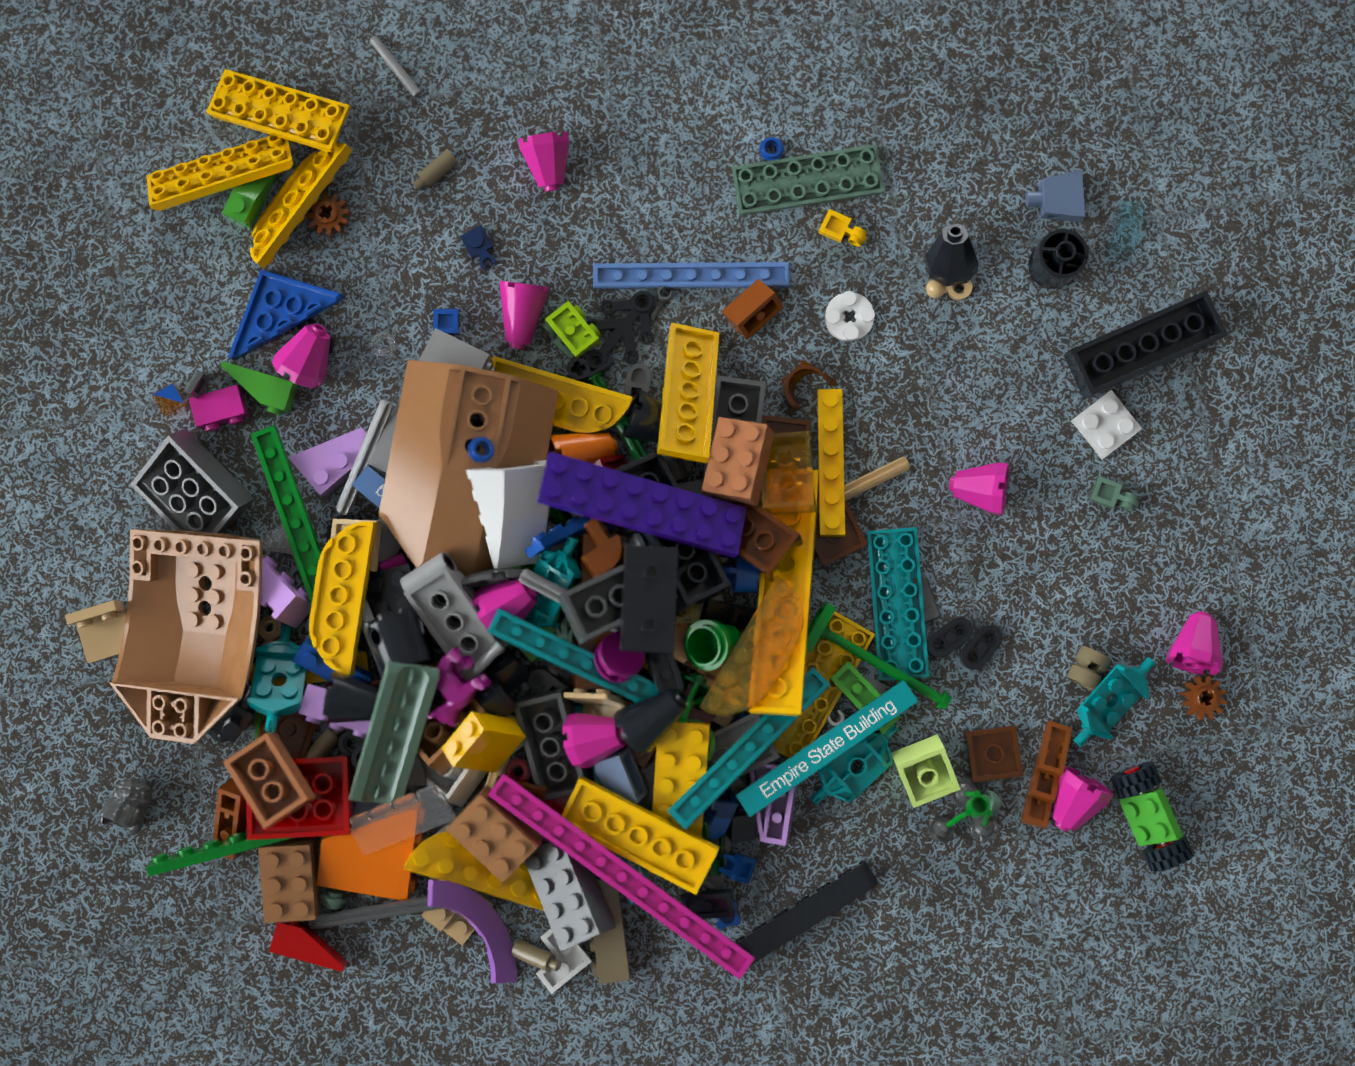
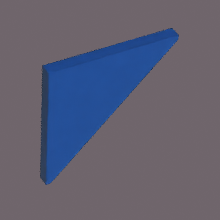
(277, 307)

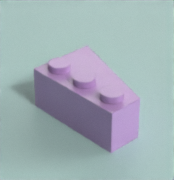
(331, 462)
(282, 596)
(313, 709)
(776, 818)

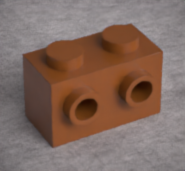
(750, 308)

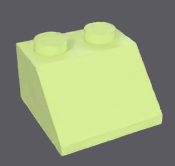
(925, 771)

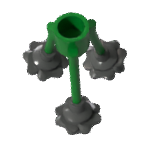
(976, 806)

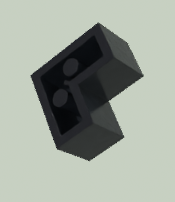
(506, 674)

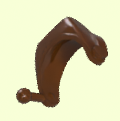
(790, 381)

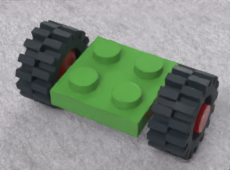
(1151, 817)

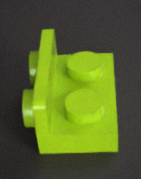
(573, 330)

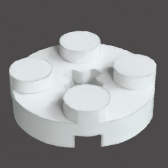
(835, 318)

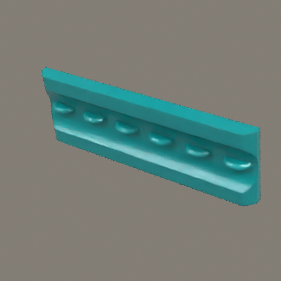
(897, 622)

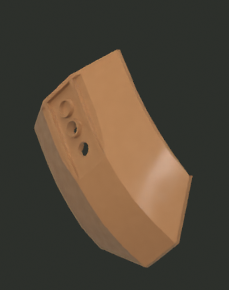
(426, 484)
(174, 661)

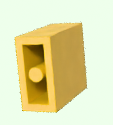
(483, 742)

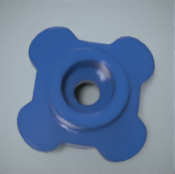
(724, 922)

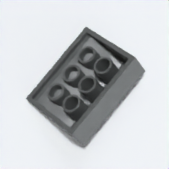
(191, 486)

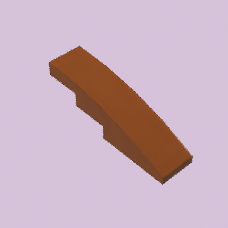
(1046, 774)

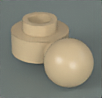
(937, 290)
(269, 636)

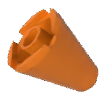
(584, 446)

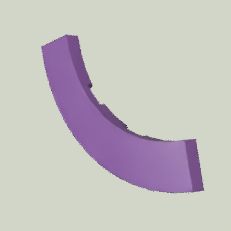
(483, 920)

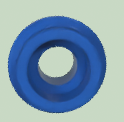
(771, 141)
(486, 444)

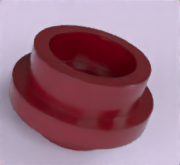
(522, 763)

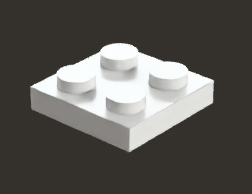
(1106, 424)

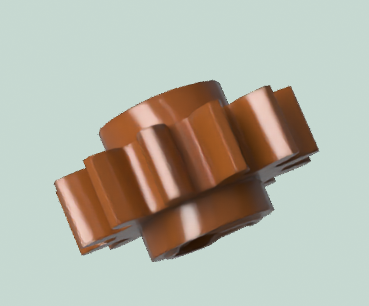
(337, 210)
(1210, 704)

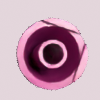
(521, 311)

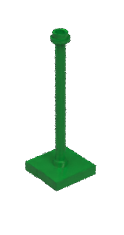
(820, 629)

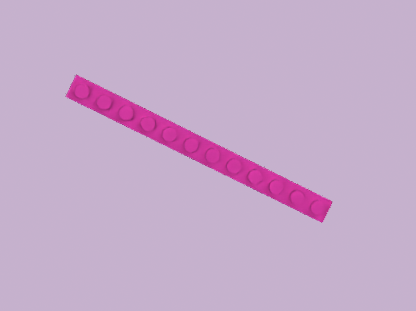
(621, 876)

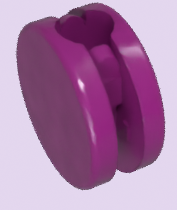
(616, 664)

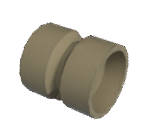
(1087, 677)

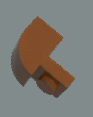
(607, 551)

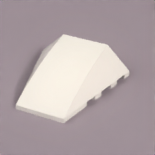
(510, 511)

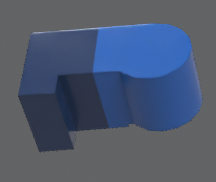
(720, 813)

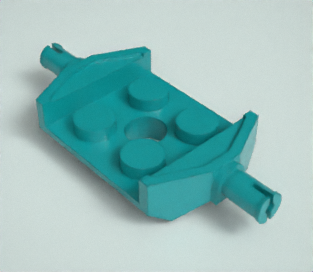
(560, 569)
(272, 662)
(1126, 687)
(846, 785)

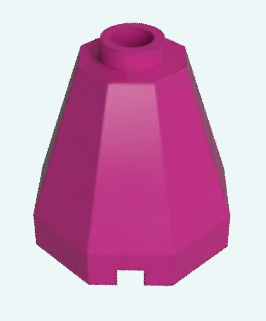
(546, 158)
(305, 356)
(982, 487)
(508, 596)
(1198, 644)
(590, 738)
(1078, 799)

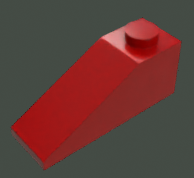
(302, 943)

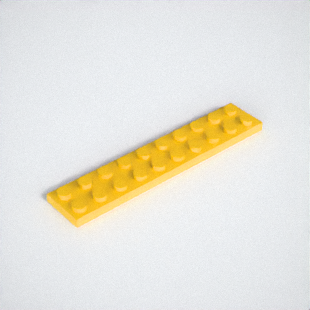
(796, 570)

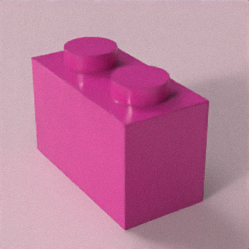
(219, 407)

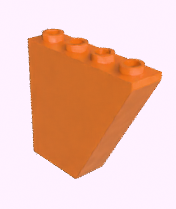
(374, 874)

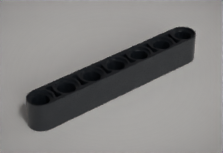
(808, 912)

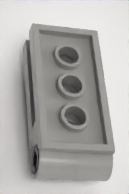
(423, 590)

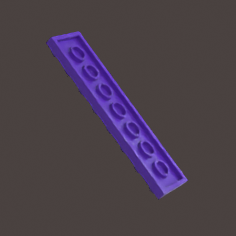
(641, 505)

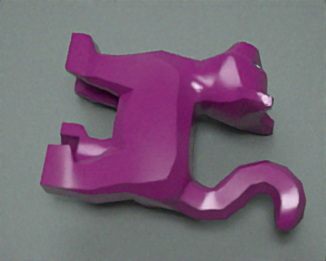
(455, 687)

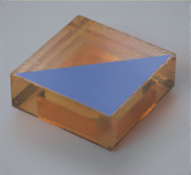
(169, 399)

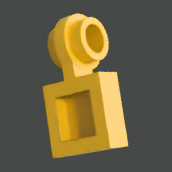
(836, 227)

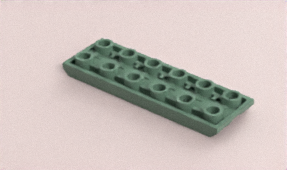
(808, 180)
(394, 733)

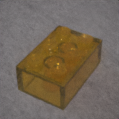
(790, 475)

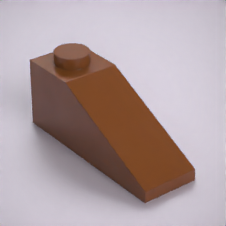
(230, 813)

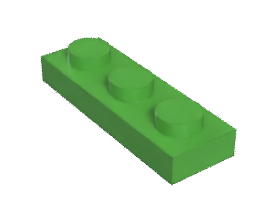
(858, 689)

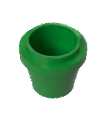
(710, 643)

